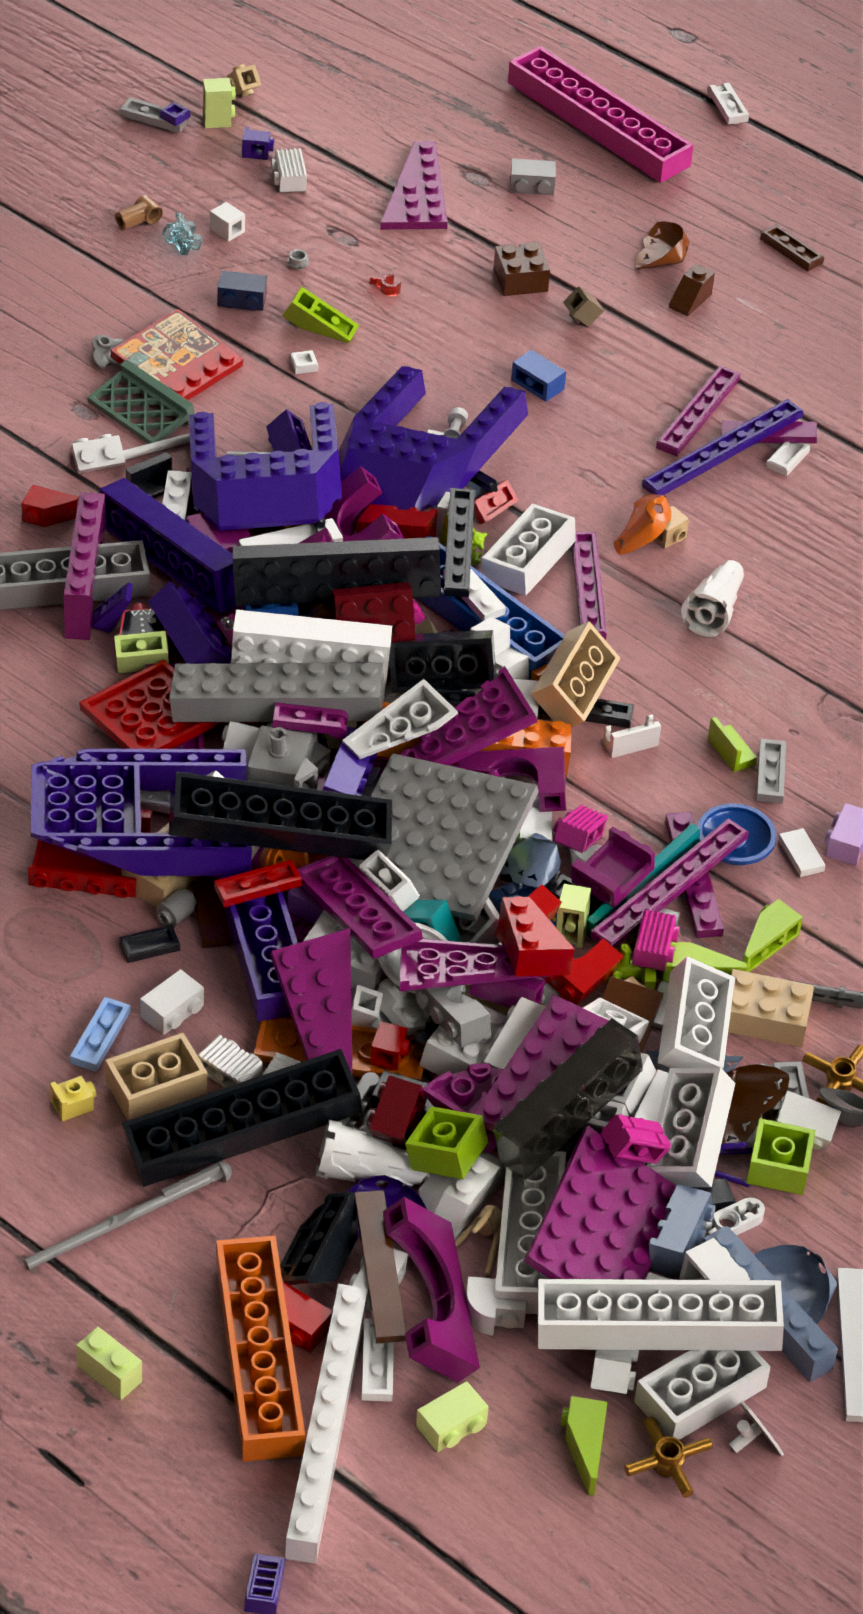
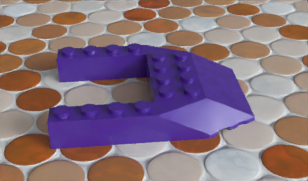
(418, 465)
(266, 487)
(94, 809)

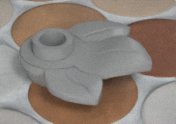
(102, 347)

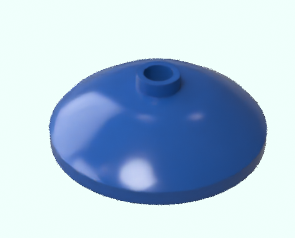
(760, 828)

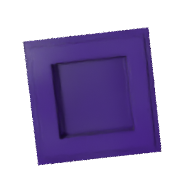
(174, 114)

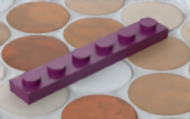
(699, 895)

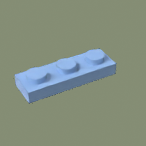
(100, 1034)

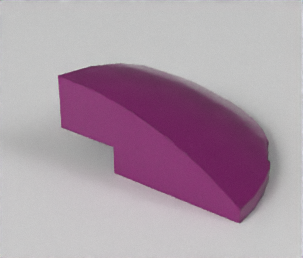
(464, 1092)

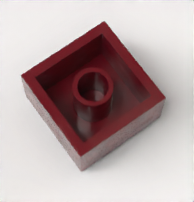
(397, 1111)

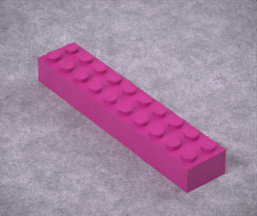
(600, 114)

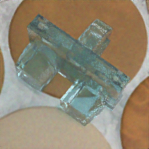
(182, 234)

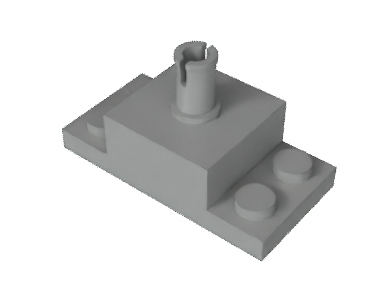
(280, 754)

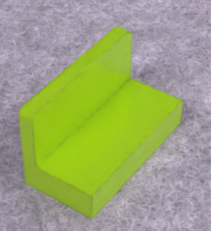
(730, 746)

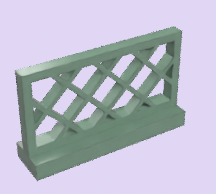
(154, 394)

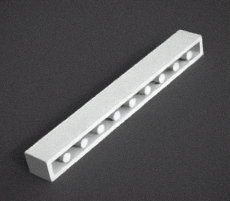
(326, 1425)

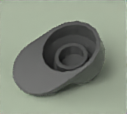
(847, 1102)

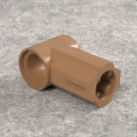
(142, 211)

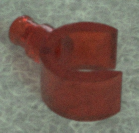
(386, 285)

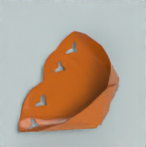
(639, 529)

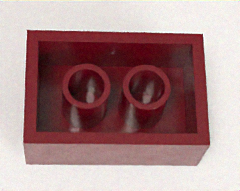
(378, 605)

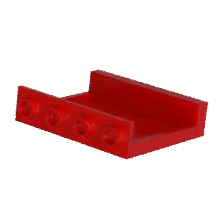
(67, 871)

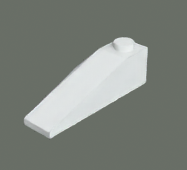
(406, 718)

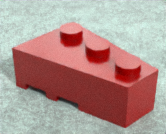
(410, 522)
(532, 940)

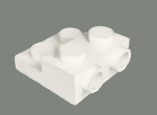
(402, 1007)

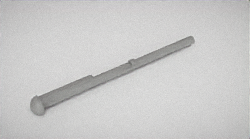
(220, 1170)

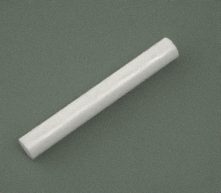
(156, 446)

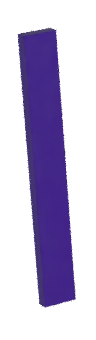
(722, 448)

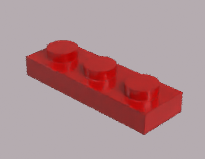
(258, 883)

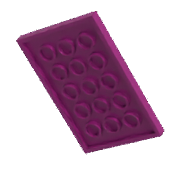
(600, 1216)

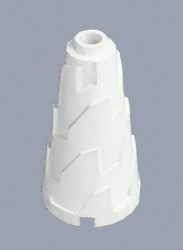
(711, 603)
(356, 1156)

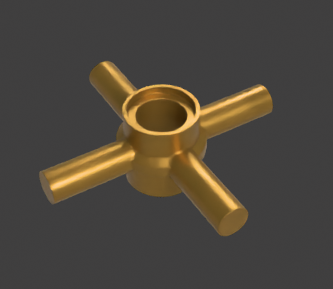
(840, 1073)
(668, 1447)

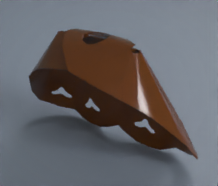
(748, 1098)

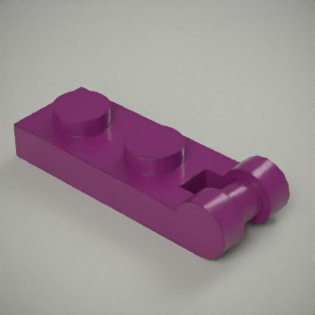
(310, 719)

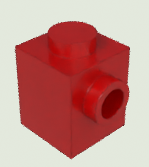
(389, 1046)

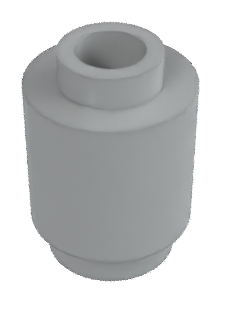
(176, 907)

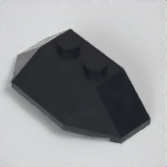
(322, 1242)

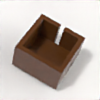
(521, 269)

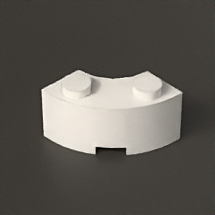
(613, 1371)

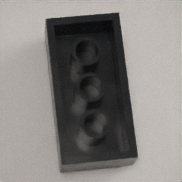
(443, 660)

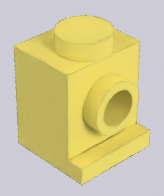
(72, 1097)

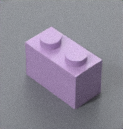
(846, 838)

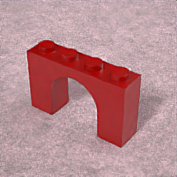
(587, 971)

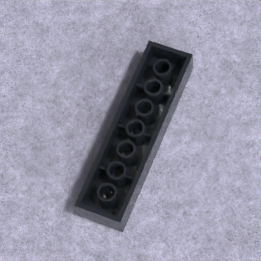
(313, 569)
(279, 816)
(242, 1117)

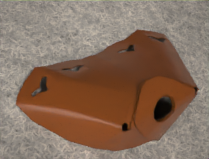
(669, 246)

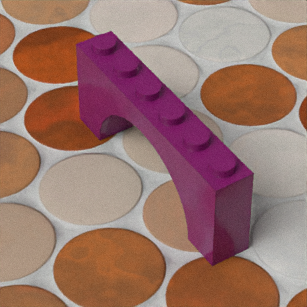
(79, 585)
(448, 1339)

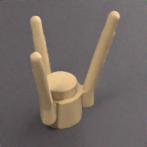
(486, 1224)

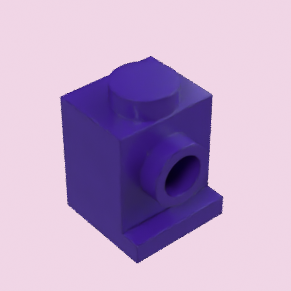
(257, 144)

